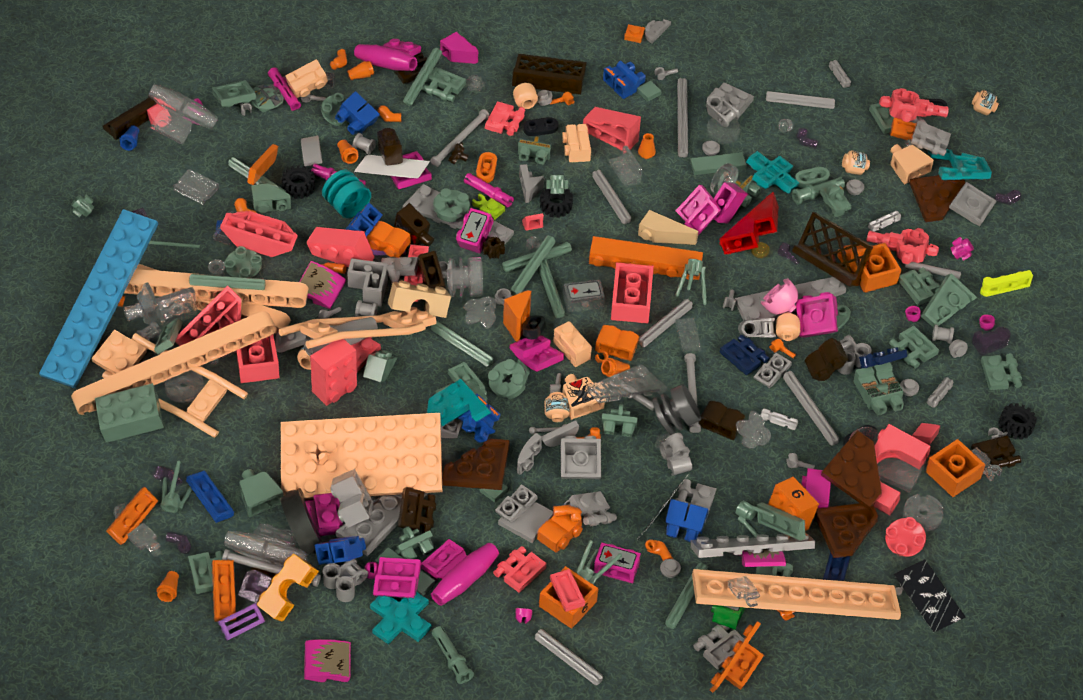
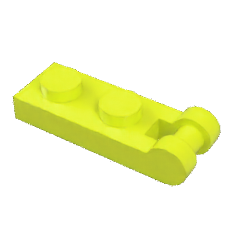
(1006, 283)

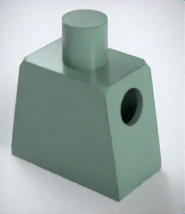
(259, 492)

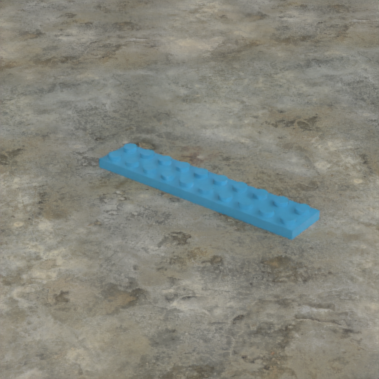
(98, 299)

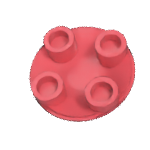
(905, 537)

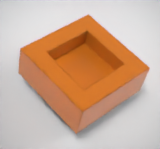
(634, 33)

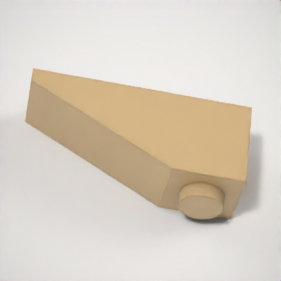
(665, 230)

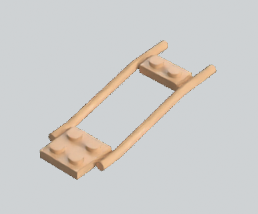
(400, 322)
(122, 353)

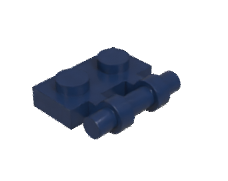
(741, 357)

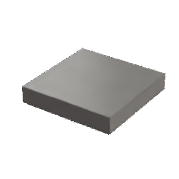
(972, 204)
(529, 522)

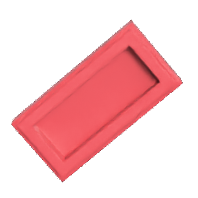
(567, 590)

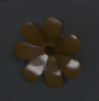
(458, 154)

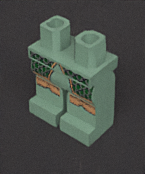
(879, 388)

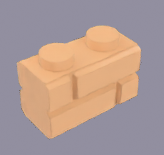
(306, 79)
(577, 143)
(572, 344)

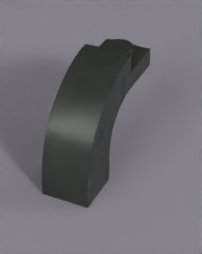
(300, 520)

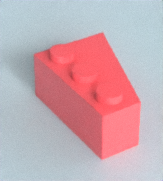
(613, 127)
(339, 245)

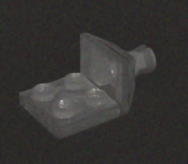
(164, 308)

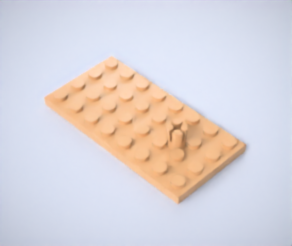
(382, 450)

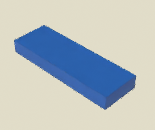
(210, 496)

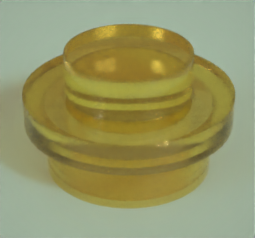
(762, 250)

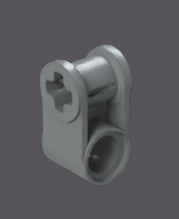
(723, 111)
(760, 327)

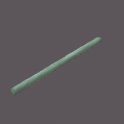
(174, 244)

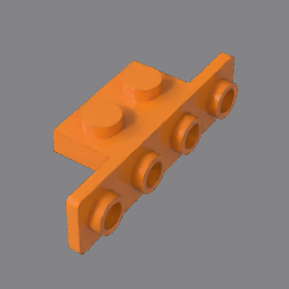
(742, 663)

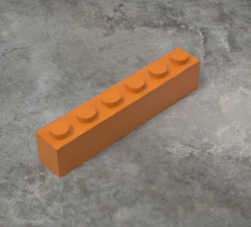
(664, 259)

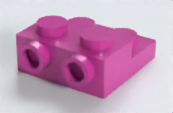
(817, 314)
(324, 513)

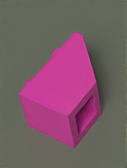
(458, 49)

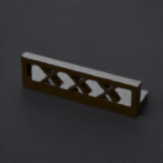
(133, 117)

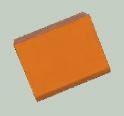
(516, 312)

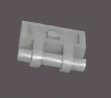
(930, 138)
(701, 496)
(593, 508)
(719, 651)

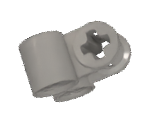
(853, 353)
(676, 454)
(345, 577)

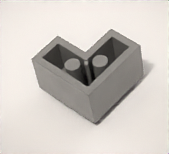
(370, 277)
(353, 498)

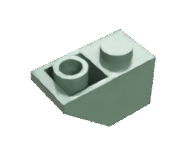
(269, 198)
(379, 365)

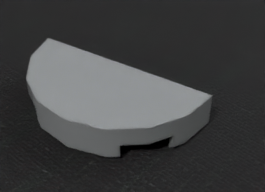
(655, 29)
(554, 437)

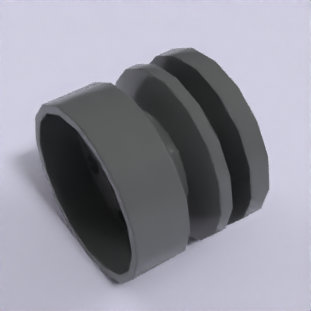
(672, 411)

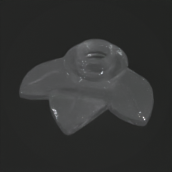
(478, 312)
(751, 429)

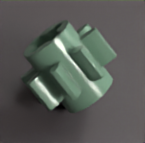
(557, 184)
(82, 205)

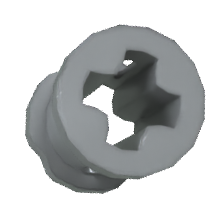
(364, 143)
(365, 309)
(942, 334)

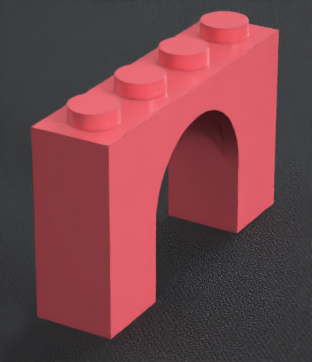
(900, 445)

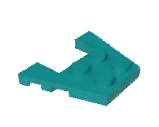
(964, 166)
(455, 401)

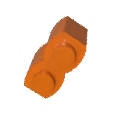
(388, 239)
(617, 342)
(558, 532)

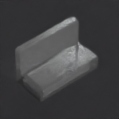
(626, 168)

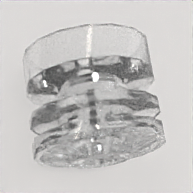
(465, 277)

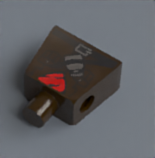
(415, 224)

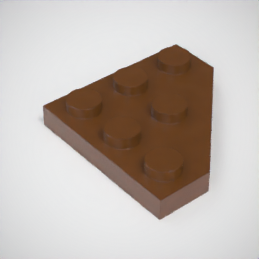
(935, 195)
(479, 467)
(856, 470)
(845, 527)

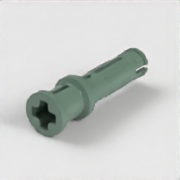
(810, 191)
(455, 661)

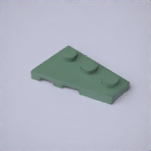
(947, 300)

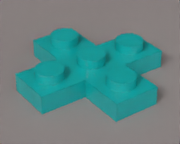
(772, 172)
(400, 617)

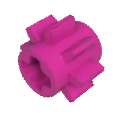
(962, 248)

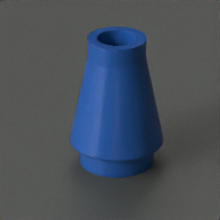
(129, 139)

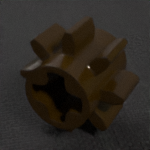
(493, 247)

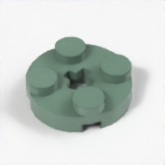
(447, 197)
(500, 372)

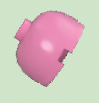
(781, 298)

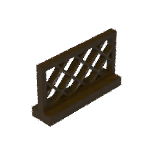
(554, 80)
(829, 265)

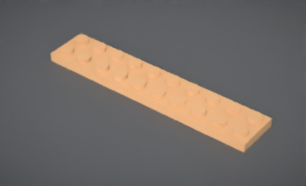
(800, 594)

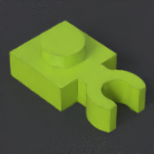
(490, 206)

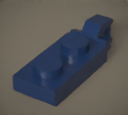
(882, 357)

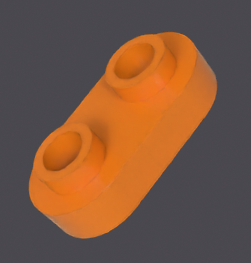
(486, 167)

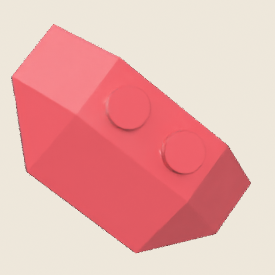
(259, 233)
(219, 313)

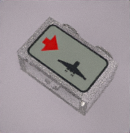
(583, 295)

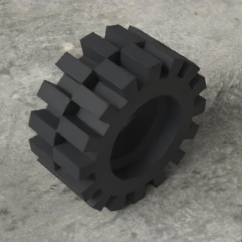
(301, 189)
(556, 208)
(1014, 428)

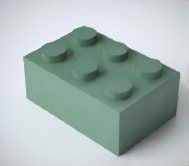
(129, 413)

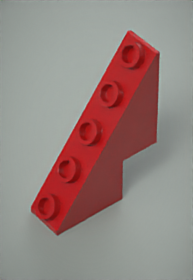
(758, 222)

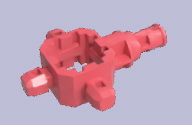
(908, 106)
(901, 244)

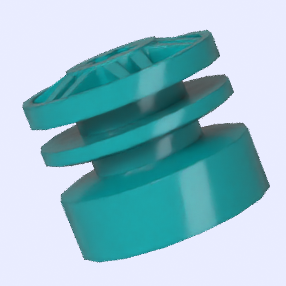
(346, 193)

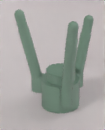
(693, 268)
(171, 501)
(747, 511)
(585, 571)

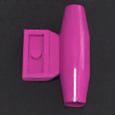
(393, 55)
(457, 568)

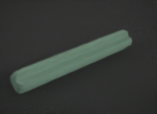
(422, 77)
(244, 169)
(522, 261)
(533, 265)
(224, 281)
(551, 289)
(462, 344)
(683, 601)

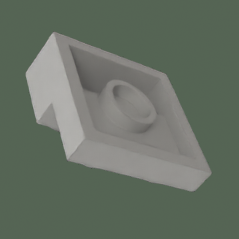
(734, 96)
(580, 458)

